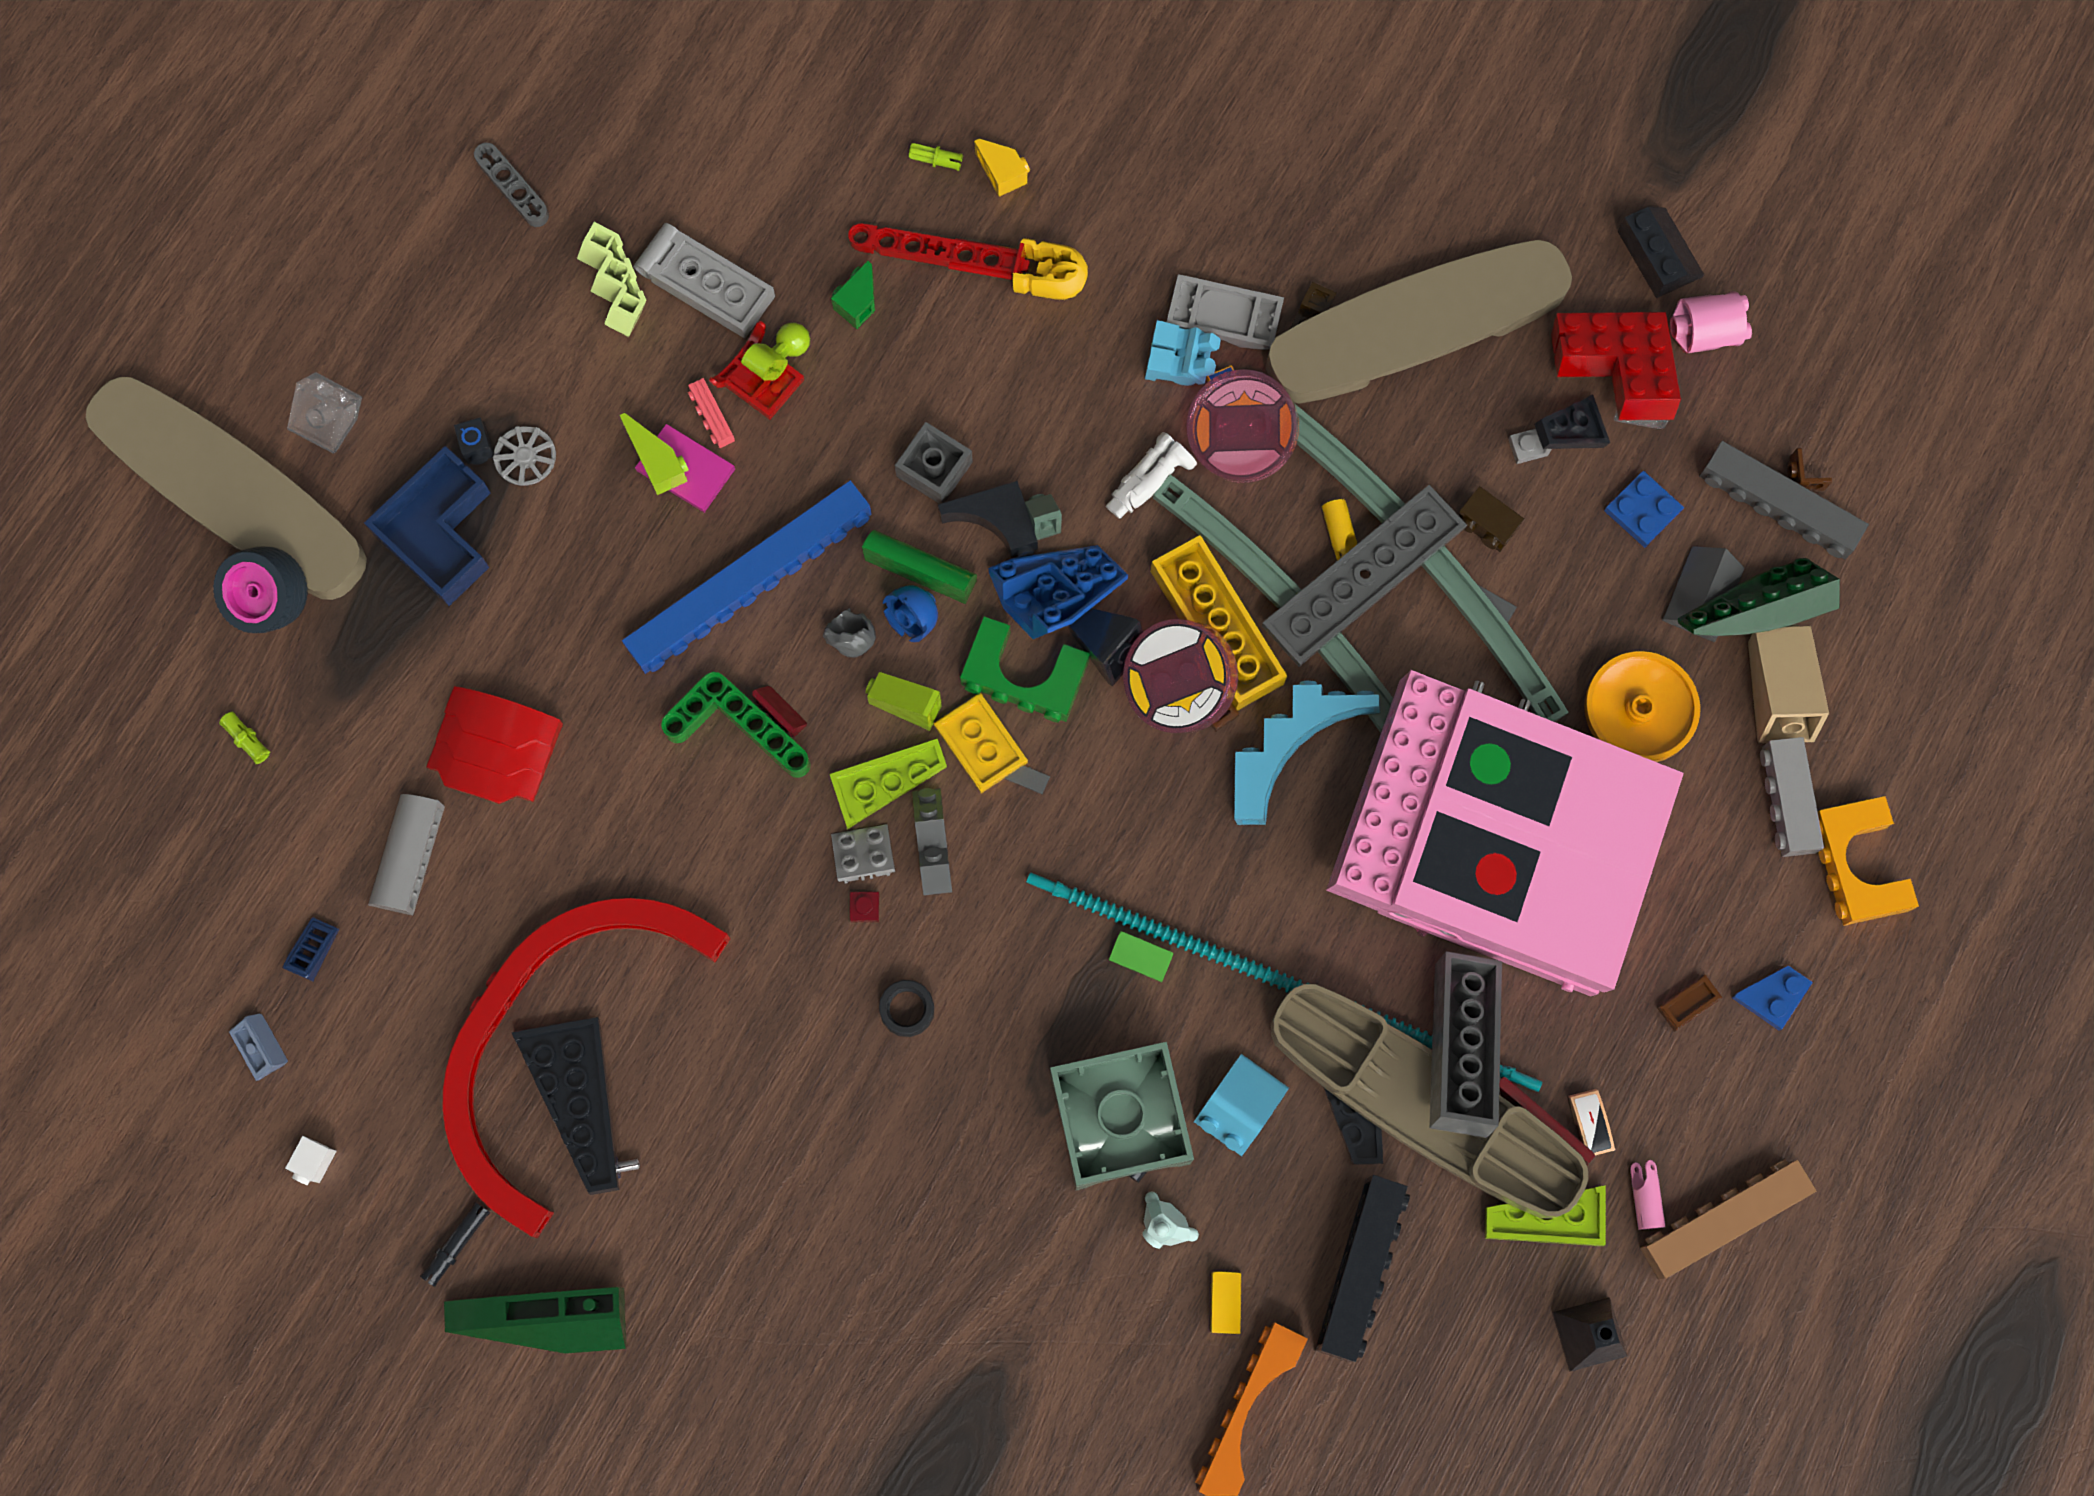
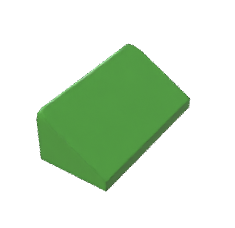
(1141, 956)

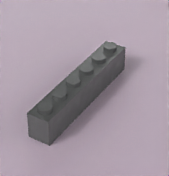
(1784, 501)

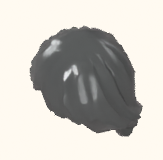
(850, 634)

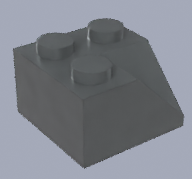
(933, 463)

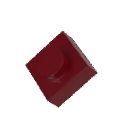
(864, 906)

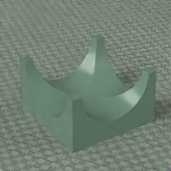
(1121, 1115)

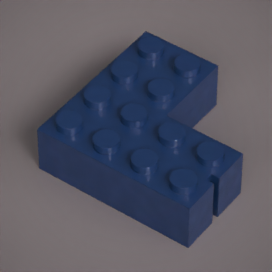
(421, 521)

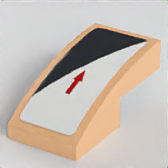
(1592, 1121)

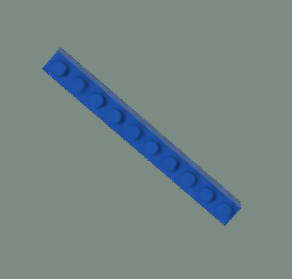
(748, 577)

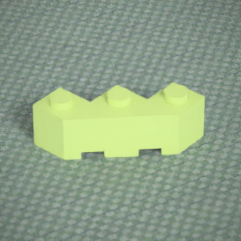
(614, 279)

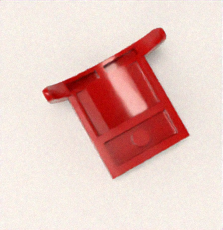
(761, 394)

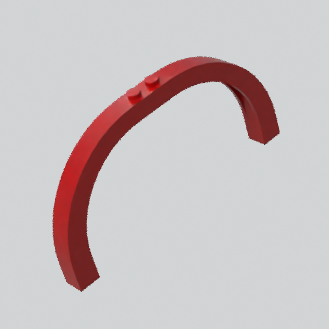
(496, 1001)

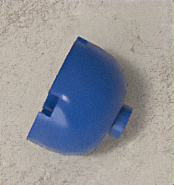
(911, 611)

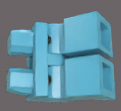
(1192, 358)

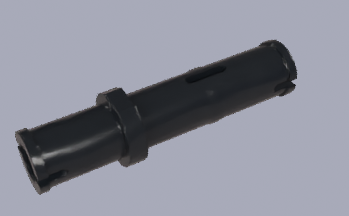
(453, 1246)

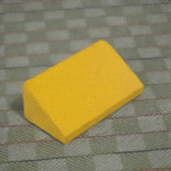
(1225, 1302)

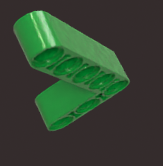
(741, 718)

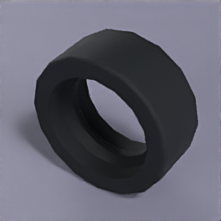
(906, 986)

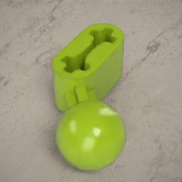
(770, 363)

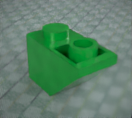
(856, 298)

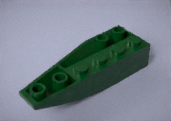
(1768, 601)
(546, 1321)

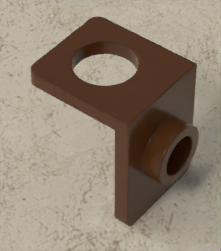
(1796, 472)

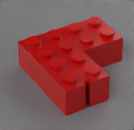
(1629, 348)

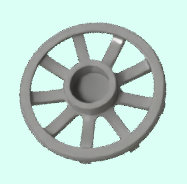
(524, 455)

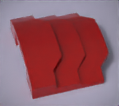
(493, 746)

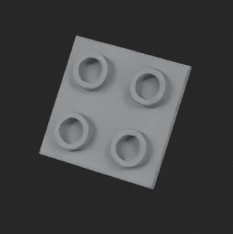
(862, 853)

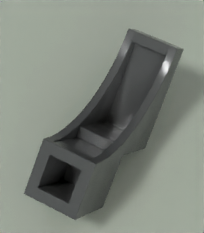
(932, 841)

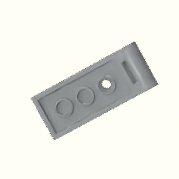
(716, 288)

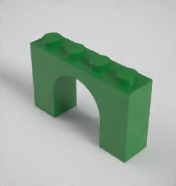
(1051, 698)

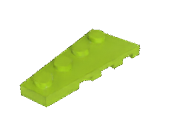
(880, 781)
(1580, 1226)

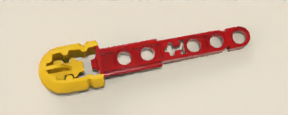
(1061, 273)

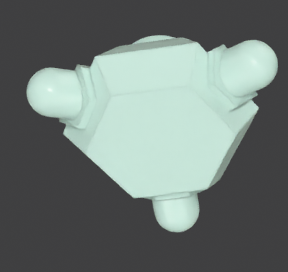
(1165, 1224)

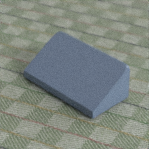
(258, 1046)

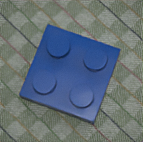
(1643, 509)

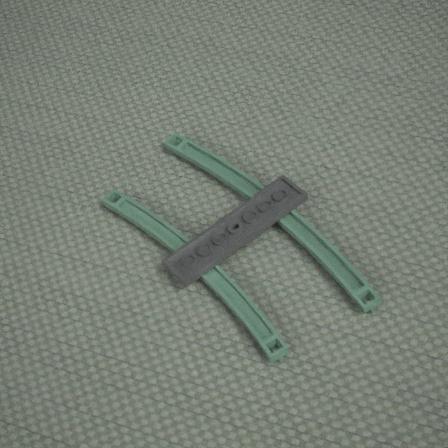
(1406, 539)

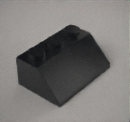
(1659, 250)

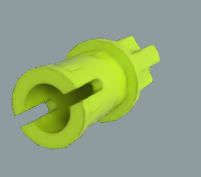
(935, 156)

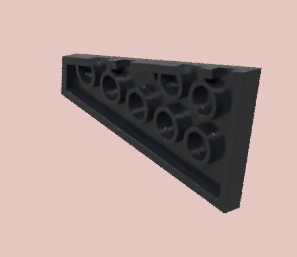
(573, 1083)

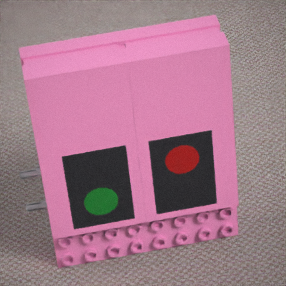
(1506, 833)

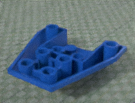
(1055, 587)

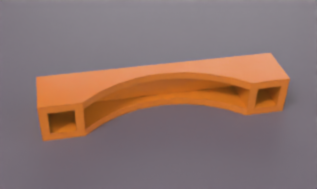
(1277, 1355)

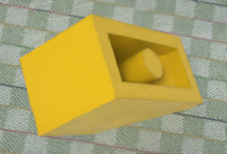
(1002, 166)

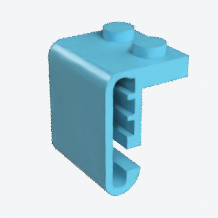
(1241, 1105)

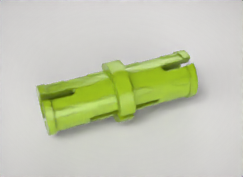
(244, 737)

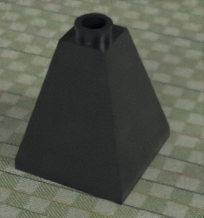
(1107, 640)
(1589, 1334)

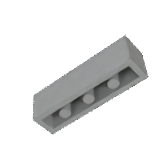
(1791, 797)

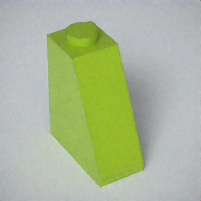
(904, 699)

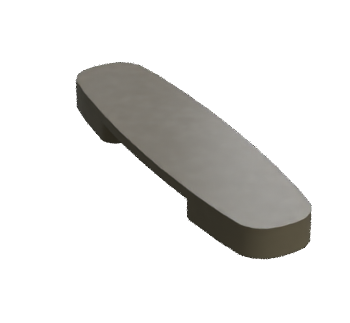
(1418, 319)
(223, 483)
(1389, 1084)

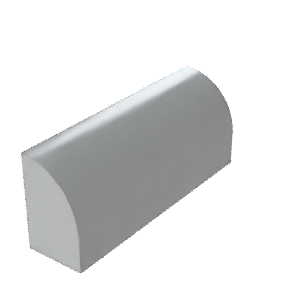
(406, 854)

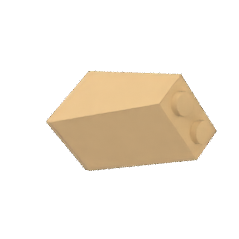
(1787, 684)

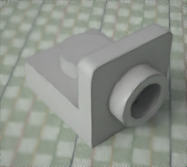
(1527, 446)

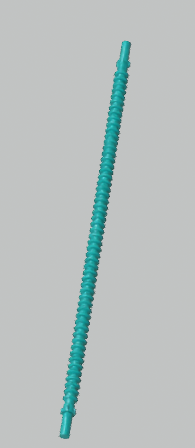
(1258, 971)

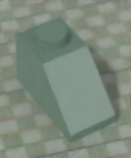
(1044, 515)

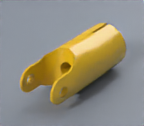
(1339, 526)

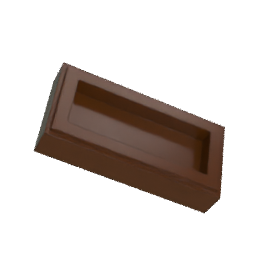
(1689, 1002)

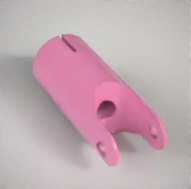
(1647, 1197)

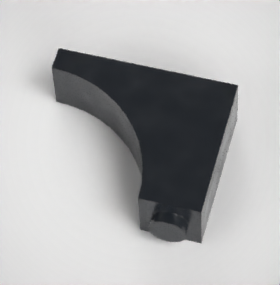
(1001, 512)

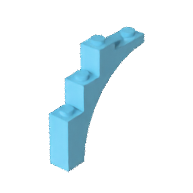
(1282, 737)

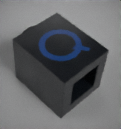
(474, 441)

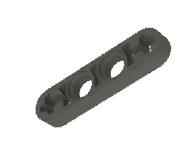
(513, 183)

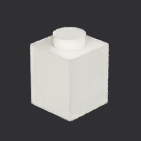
(310, 1161)

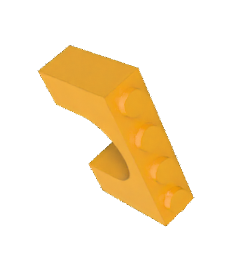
(1854, 898)

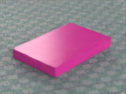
(706, 470)

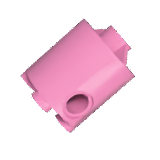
(1710, 322)

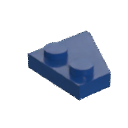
(1775, 996)

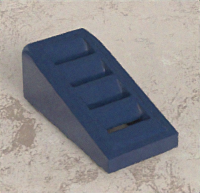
(320, 953)

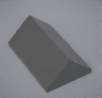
(1704, 576)

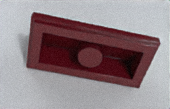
(779, 710)

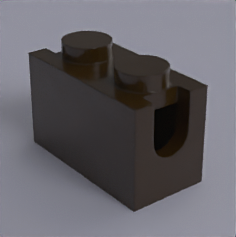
(1490, 519)

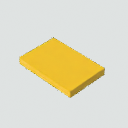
(980, 742)

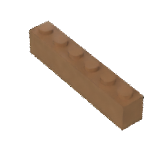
(1727, 1219)

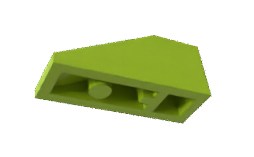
(657, 457)

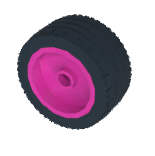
(260, 589)

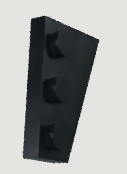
(1573, 427)
(1359, 1135)

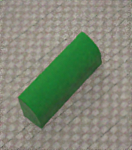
(919, 566)

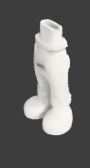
(1149, 475)

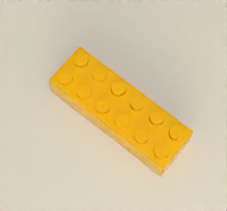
(1204, 595)

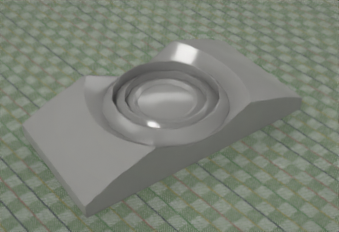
(1227, 311)

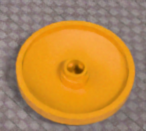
(1643, 705)

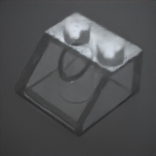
(323, 411)

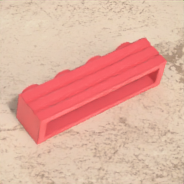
(709, 409)

